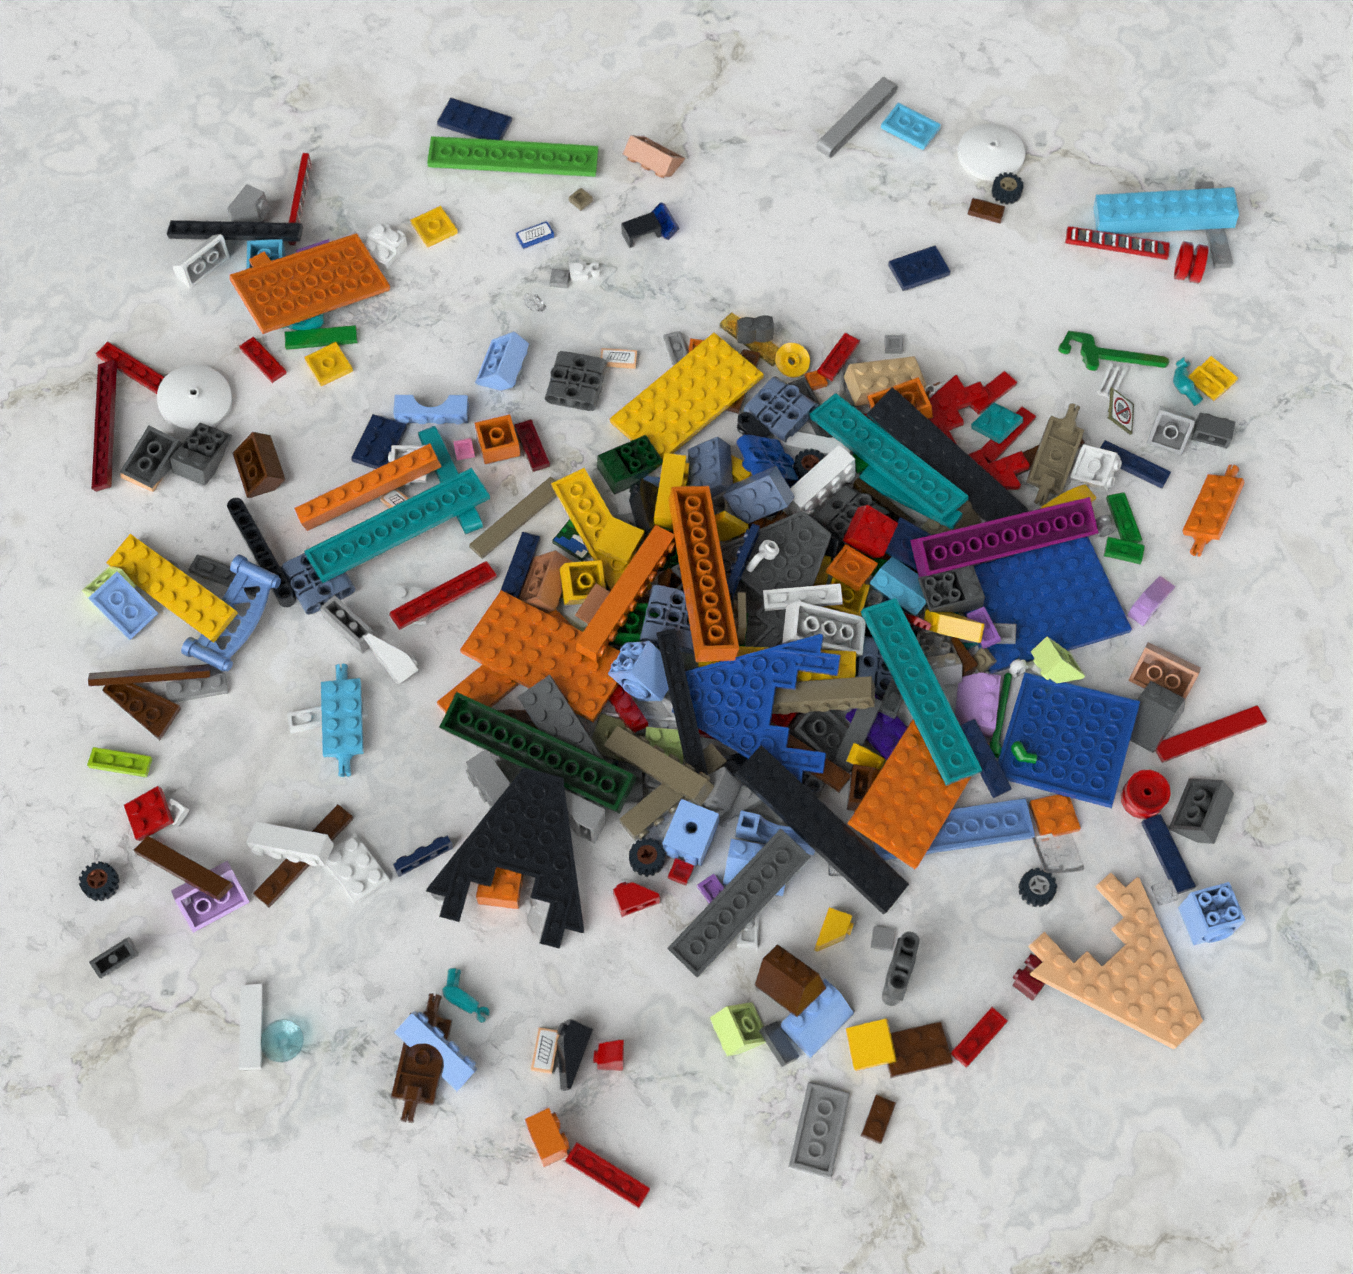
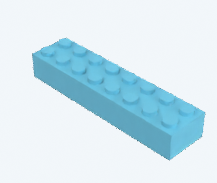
(1166, 211)

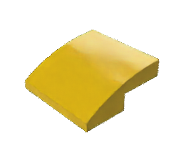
(1212, 378)

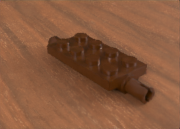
(420, 1066)

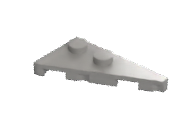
(744, 801)

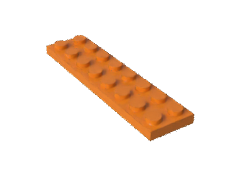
(486, 684)

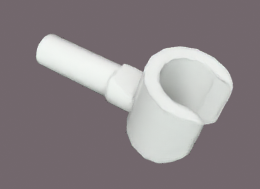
(930, 387)

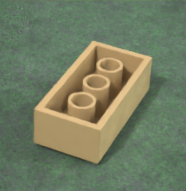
(879, 375)

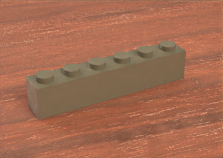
(825, 695)
(660, 766)
(663, 801)

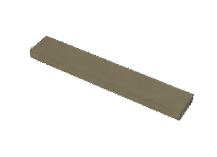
(514, 519)

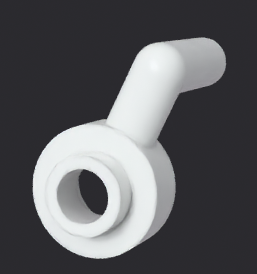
(767, 550)
(1019, 667)

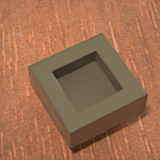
(580, 199)
(984, 660)

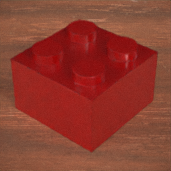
(870, 531)

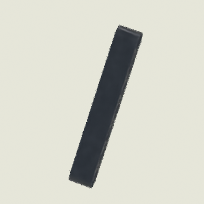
(259, 544)

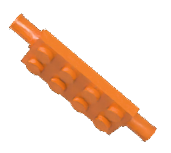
(1213, 508)

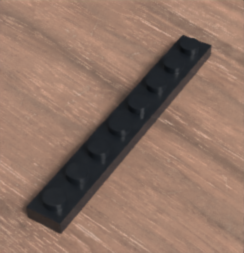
(235, 230)
(681, 700)

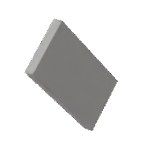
(819, 1130)

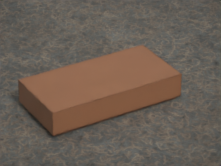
(592, 603)

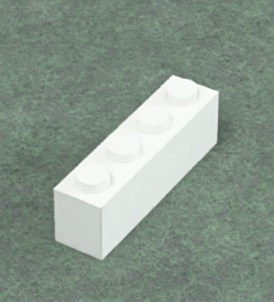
(290, 844)

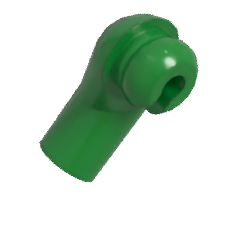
(1021, 754)

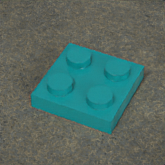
(997, 423)

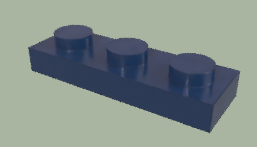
(422, 855)

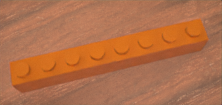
(367, 487)
(625, 593)

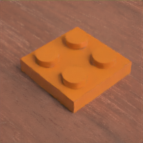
(851, 567)
(1054, 815)

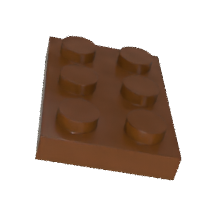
(919, 1050)

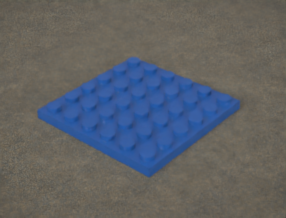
(1076, 737)

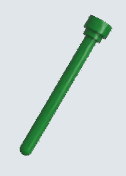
(994, 744)

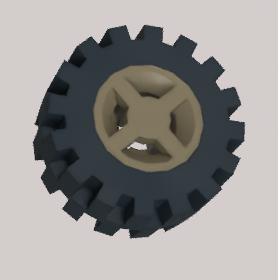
(1003, 183)

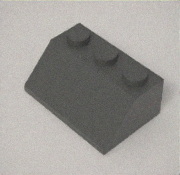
(1202, 810)

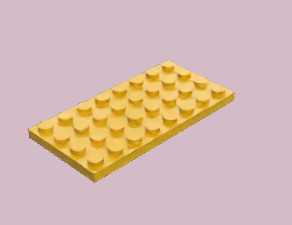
(688, 396)

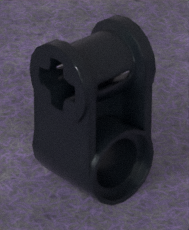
(750, 425)

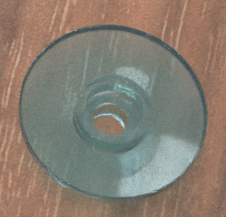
(275, 1033)

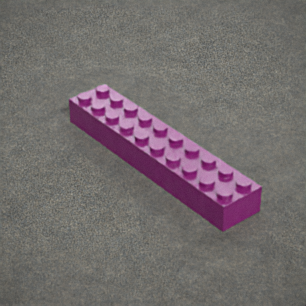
(1004, 537)

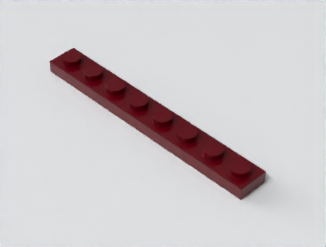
(104, 426)

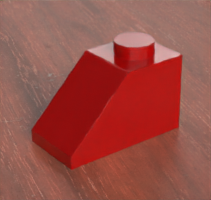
(634, 898)
(609, 1055)

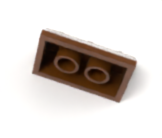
(258, 465)
(788, 981)

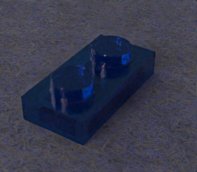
(666, 220)

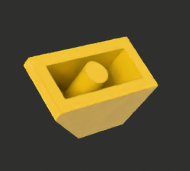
(834, 929)

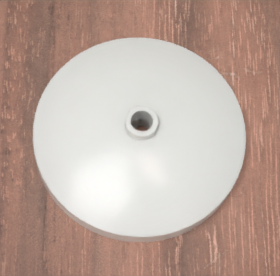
(990, 151)
(193, 397)

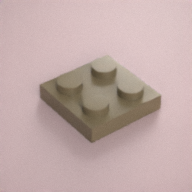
(739, 615)

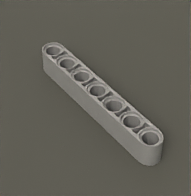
(856, 117)

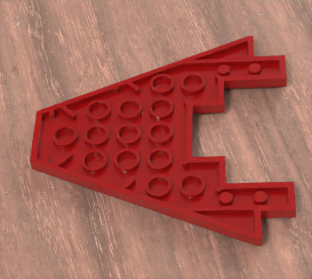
(946, 417)

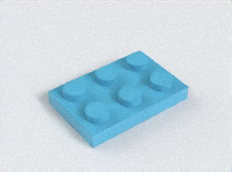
(910, 126)

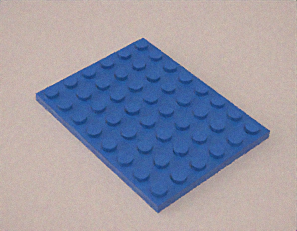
(1052, 594)

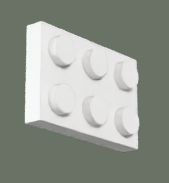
(356, 869)

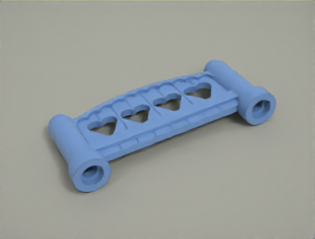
(246, 576)

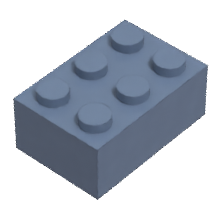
(711, 465)
(759, 495)

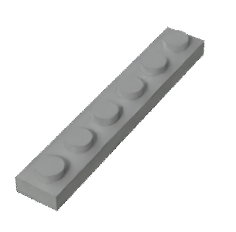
(1217, 239)

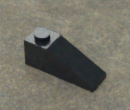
(643, 504)
(571, 1047)

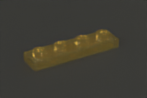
(767, 349)

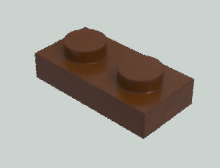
(986, 210)
(878, 1119)

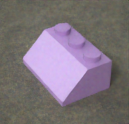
(978, 700)
(202, 909)

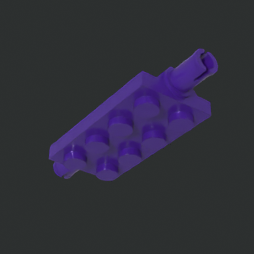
(884, 732)

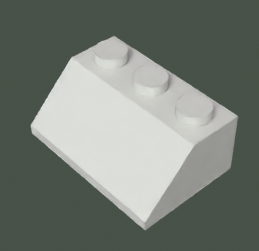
(202, 261)

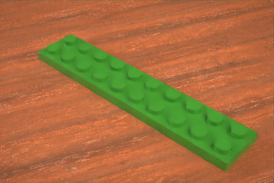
(513, 156)

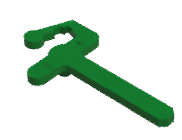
(1092, 353)

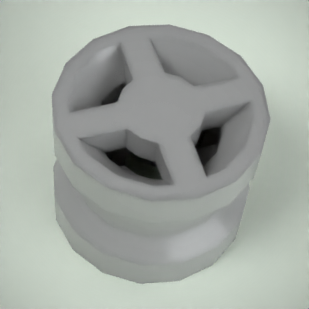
(1104, 526)

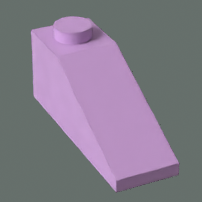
(1150, 600)

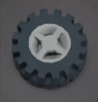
(1037, 880)

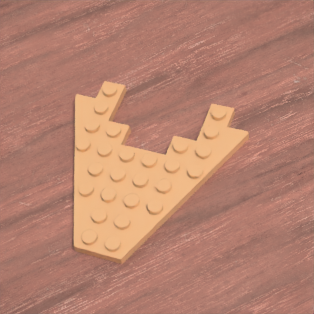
(1138, 983)

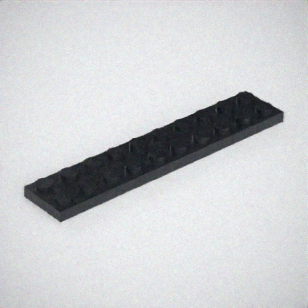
(931, 445)
(822, 829)

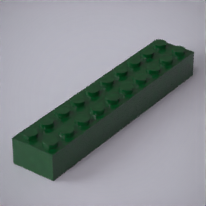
(538, 751)

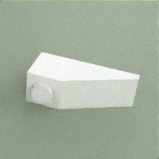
(395, 661)

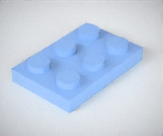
(123, 605)

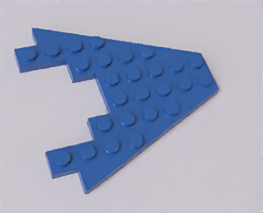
(737, 699)

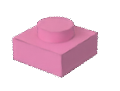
(464, 449)

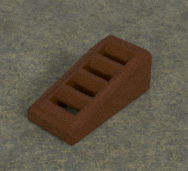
(968, 663)

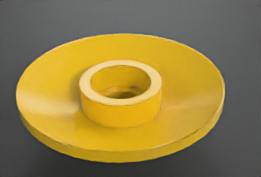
(797, 354)

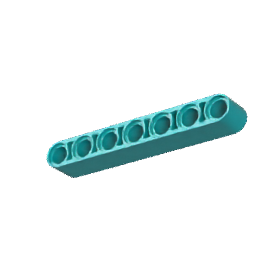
(470, 519)

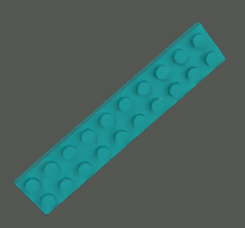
(889, 457)
(396, 525)
(921, 691)

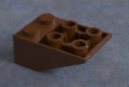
(860, 782)

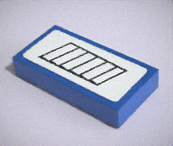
(534, 235)

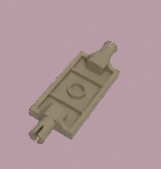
(1055, 455)

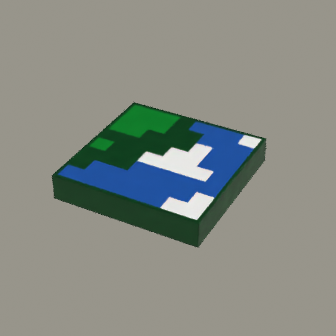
(570, 542)

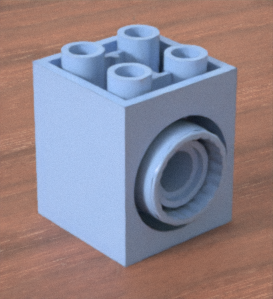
(640, 671)
(688, 845)
(1211, 914)

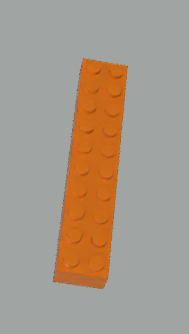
(703, 574)

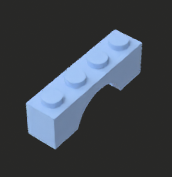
(453, 410)
(757, 829)
(456, 1066)

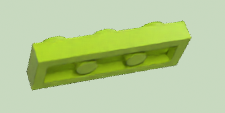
(119, 762)

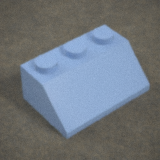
(502, 362)
(738, 856)
(818, 1020)

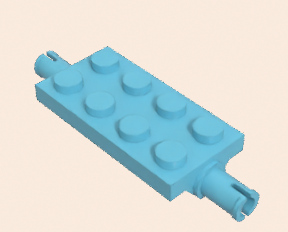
(342, 719)

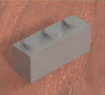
(346, 623)

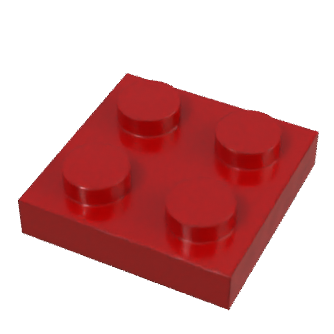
(148, 813)

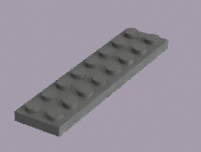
(738, 903)

